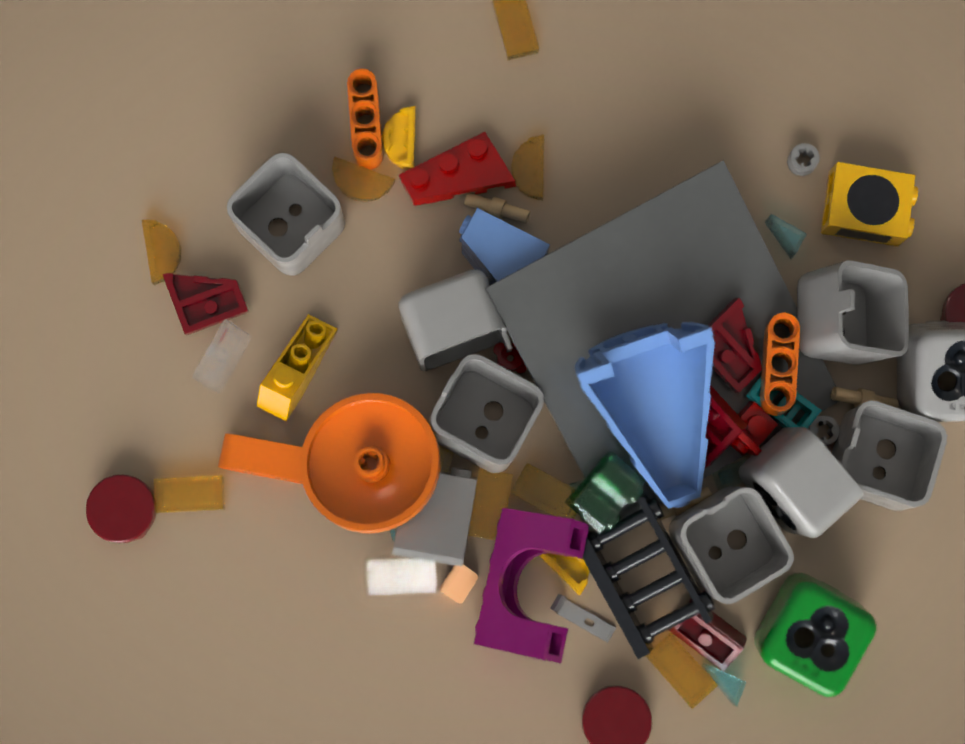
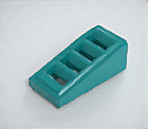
(811, 411)

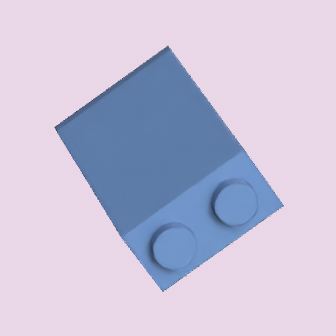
(498, 246)

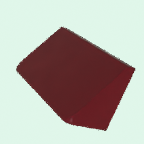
(714, 641)

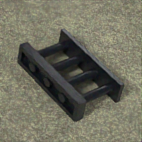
(625, 604)

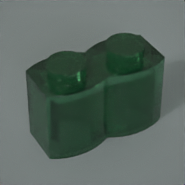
(605, 492)

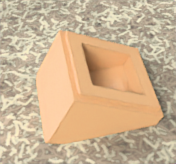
(459, 583)

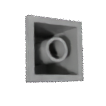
(443, 524)

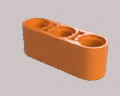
(365, 104)
(788, 350)
(261, 458)

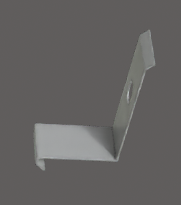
(577, 616)

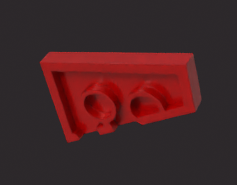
(460, 170)

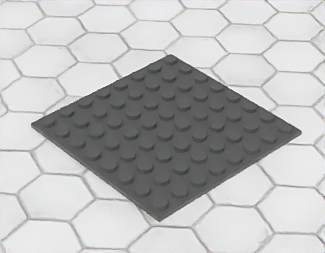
(651, 266)

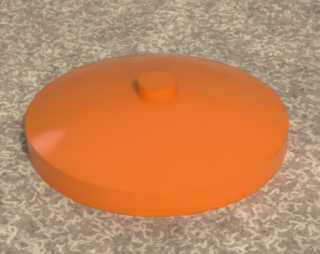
(370, 463)

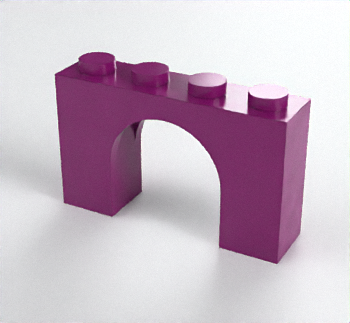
(518, 541)

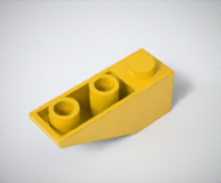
(295, 368)

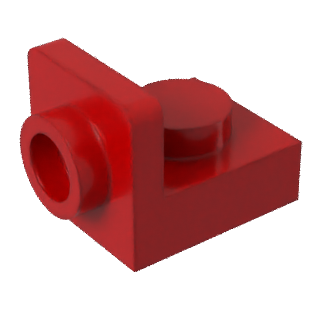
(758, 429)

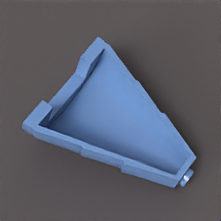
(656, 402)

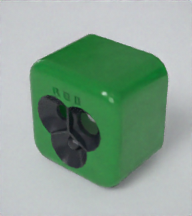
(832, 619)

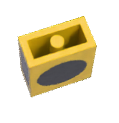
(869, 204)

